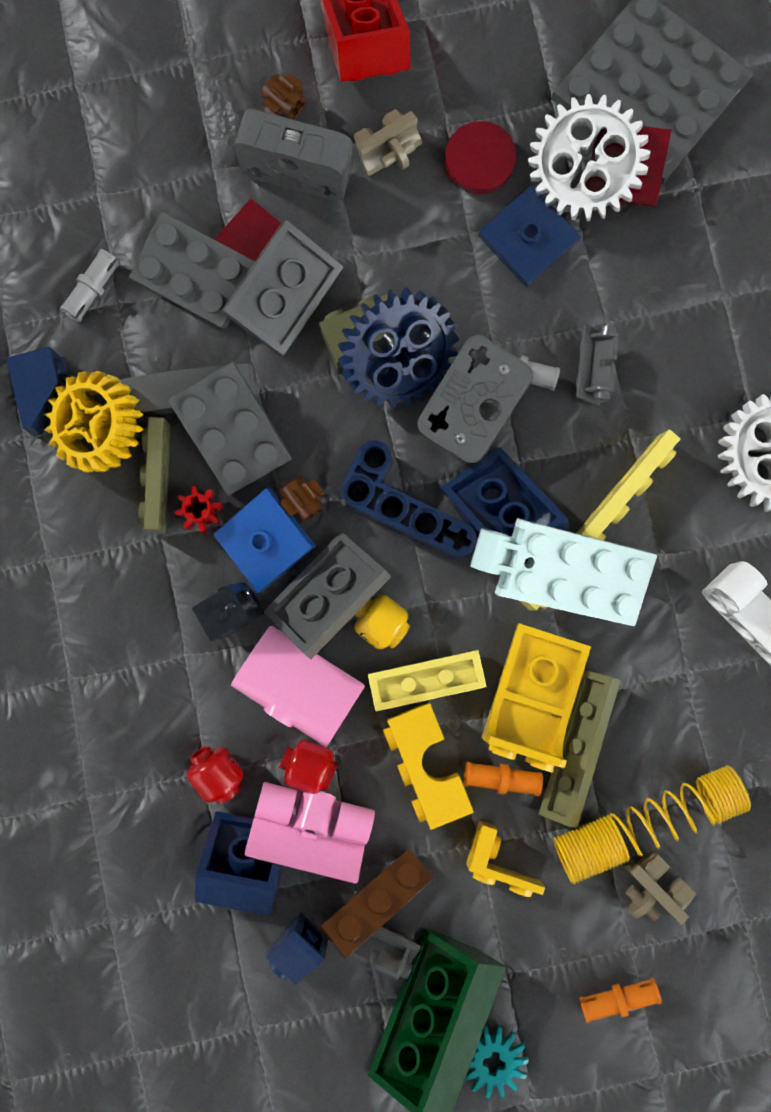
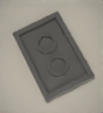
(190, 269)
(282, 288)
(230, 428)
(327, 594)

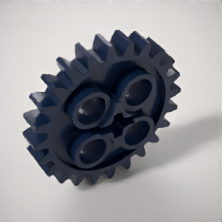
(398, 348)

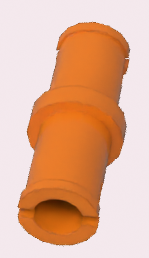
(503, 779)
(620, 1000)

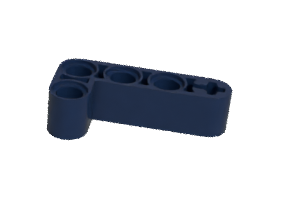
(412, 509)

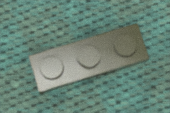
(155, 475)

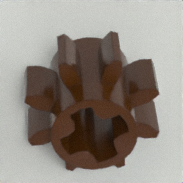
(283, 96)
(302, 499)

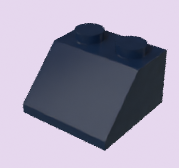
(228, 876)

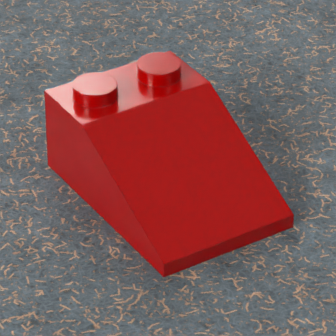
(367, 37)

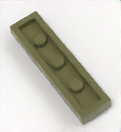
(581, 747)

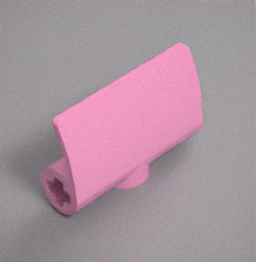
(297, 689)
(309, 832)

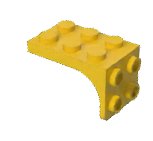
(535, 697)

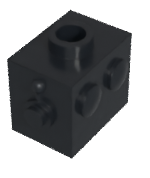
(228, 610)

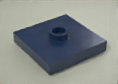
(529, 236)

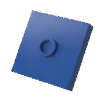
(264, 540)

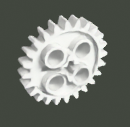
(617, 172)
(744, 440)

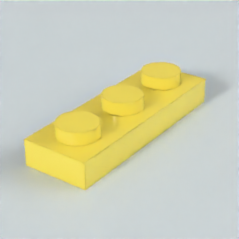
(427, 680)

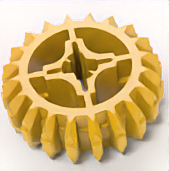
(107, 427)

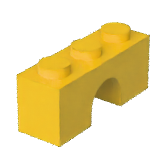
(439, 798)

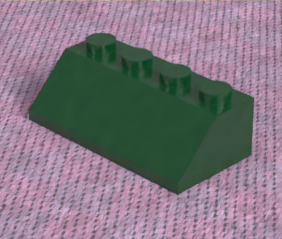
(436, 1024)

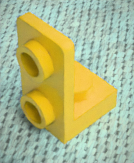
(486, 846)

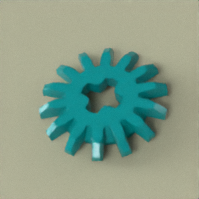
(507, 1054)

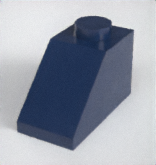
(34, 382)
(297, 950)

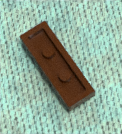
(376, 903)

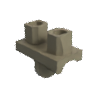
(389, 144)
(673, 898)

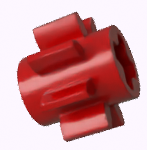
(190, 504)

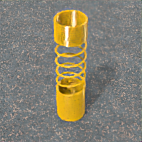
(601, 845)

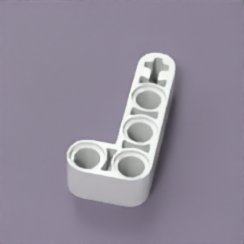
(740, 600)

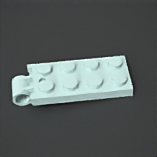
(566, 570)

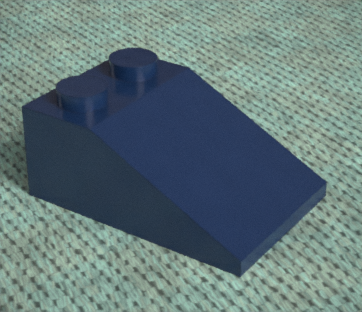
(497, 494)

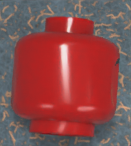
(308, 767)
(215, 774)

